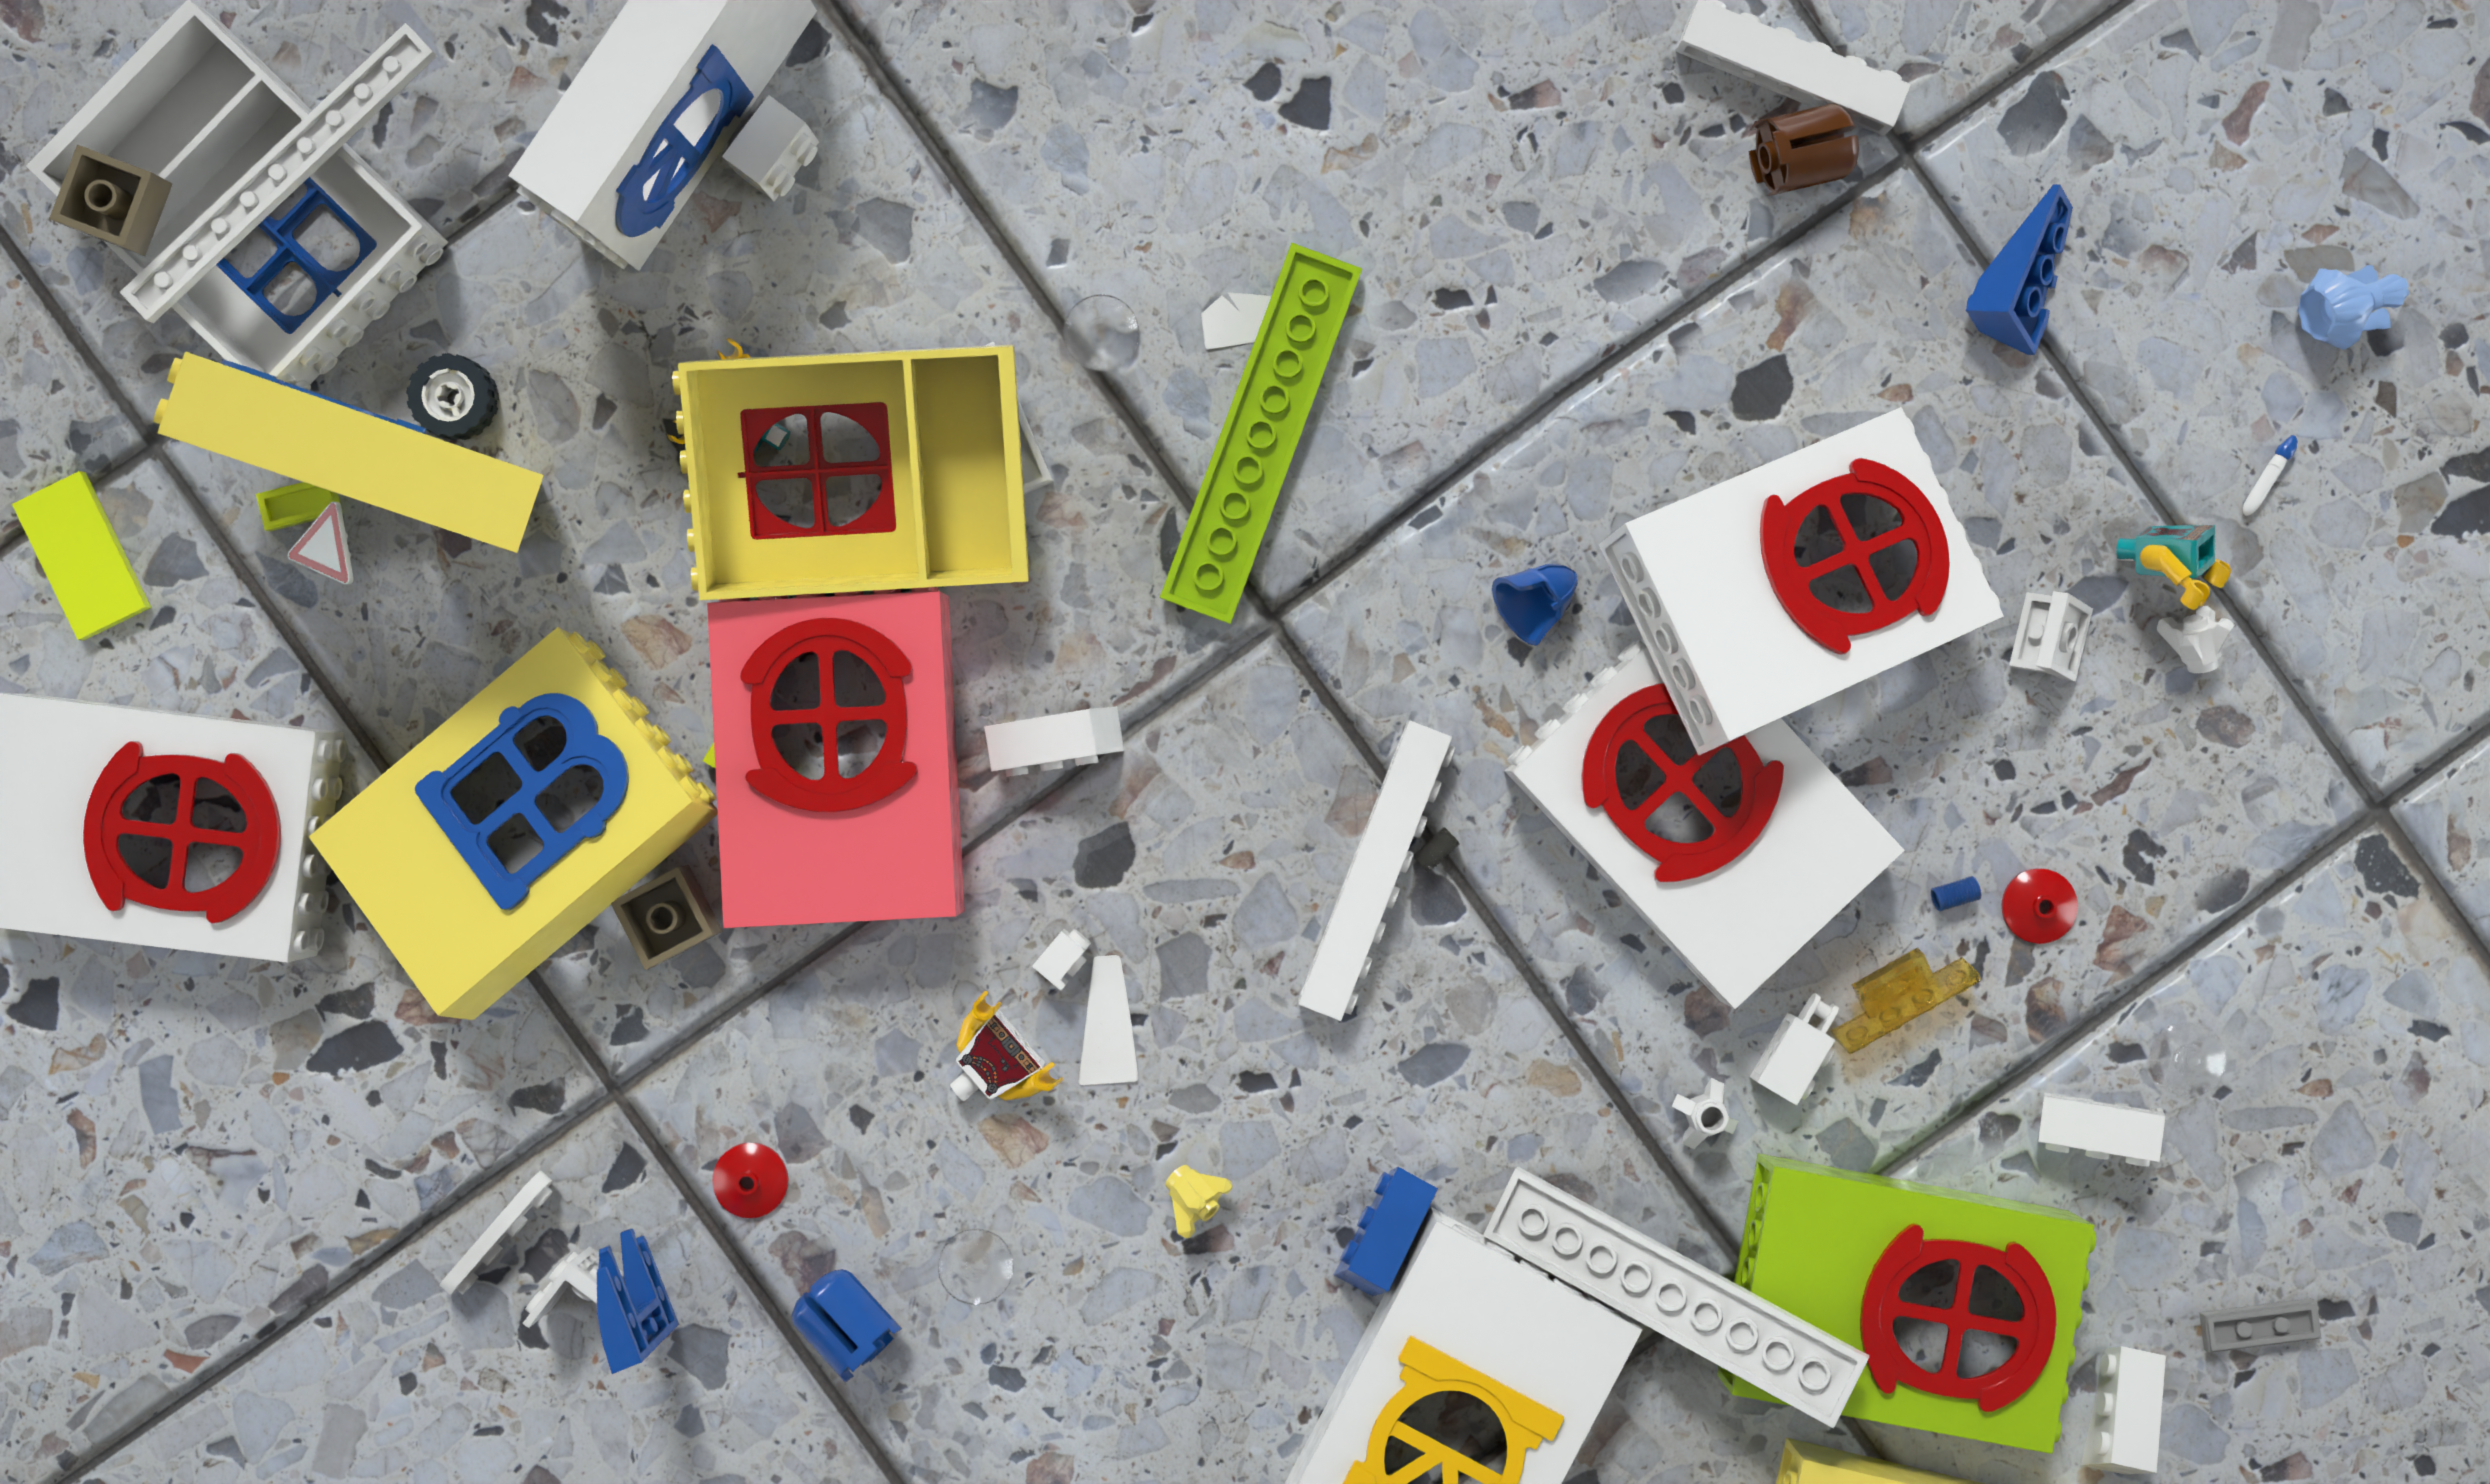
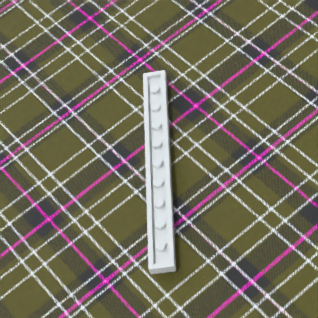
(278, 173)

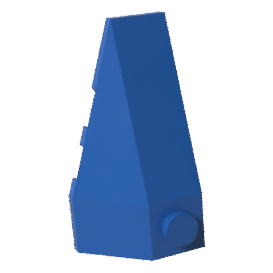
(2015, 285)

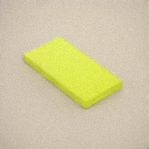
(81, 555)

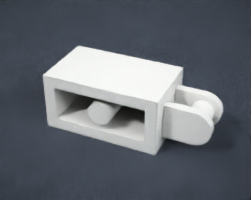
(1797, 1052)

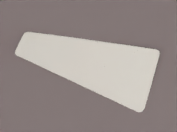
(1229, 327)
(1108, 1033)

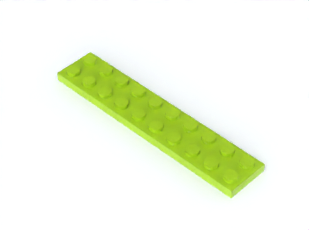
(1261, 433)

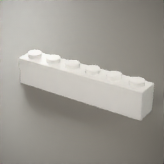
(1792, 66)

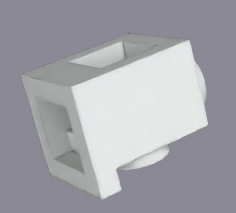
(1062, 957)

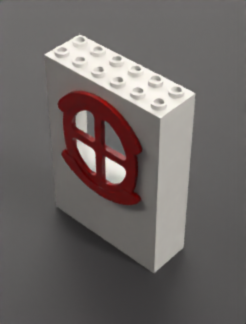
(1735, 610)
(62, 819)
(1749, 889)

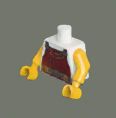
(997, 1057)

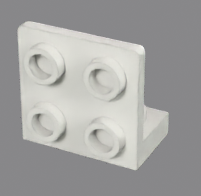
(576, 1270)

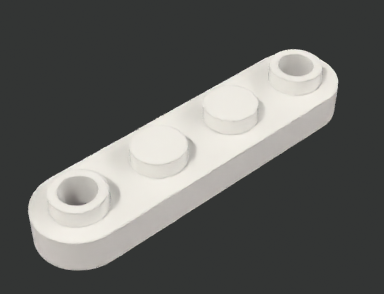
(487, 1246)

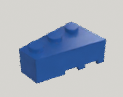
(1385, 1232)

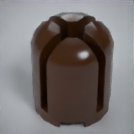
(1804, 148)

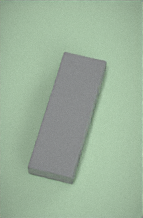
(2260, 1325)

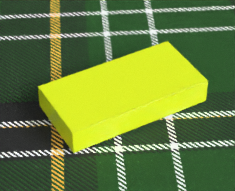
(293, 505)

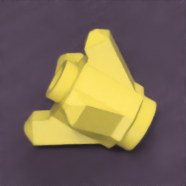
(1194, 1197)

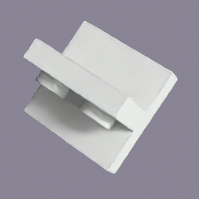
(2051, 635)

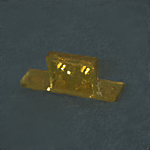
(1900, 995)

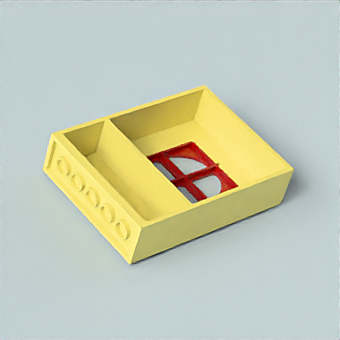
(945, 466)

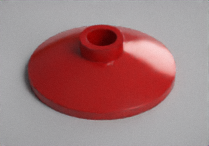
(2022, 902)
(766, 1171)

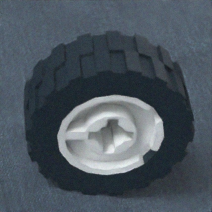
(472, 407)

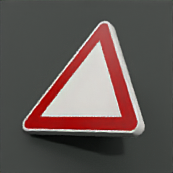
(325, 546)

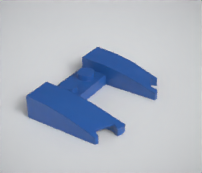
(633, 1313)

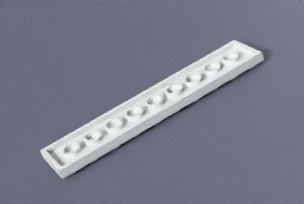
(1677, 1297)

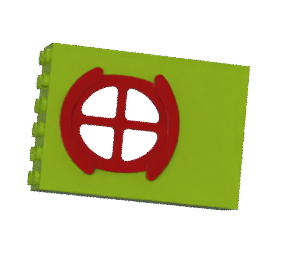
(1845, 1242)

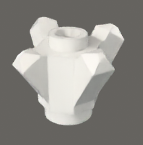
(2197, 638)
(1705, 1114)

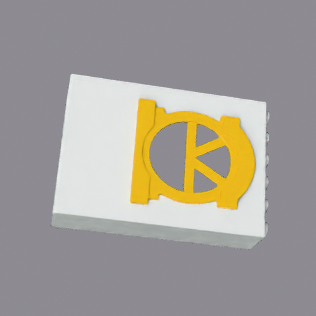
(1477, 1325)

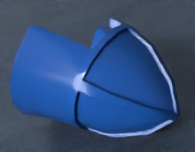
(1534, 599)

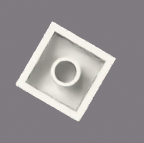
(772, 149)

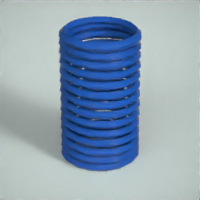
(1945, 894)

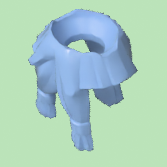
(2341, 306)

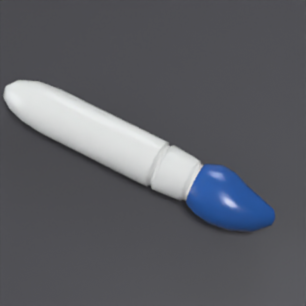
(2272, 471)

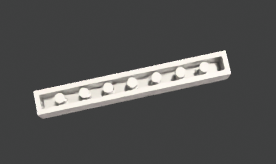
(1375, 869)

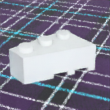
(1053, 739)
(2101, 1128)
(2126, 1412)

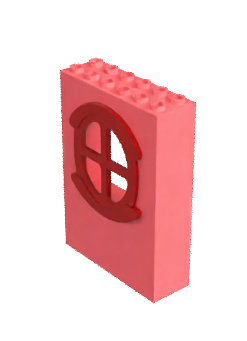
(835, 843)

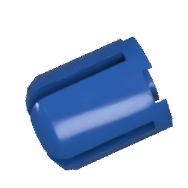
(843, 1322)

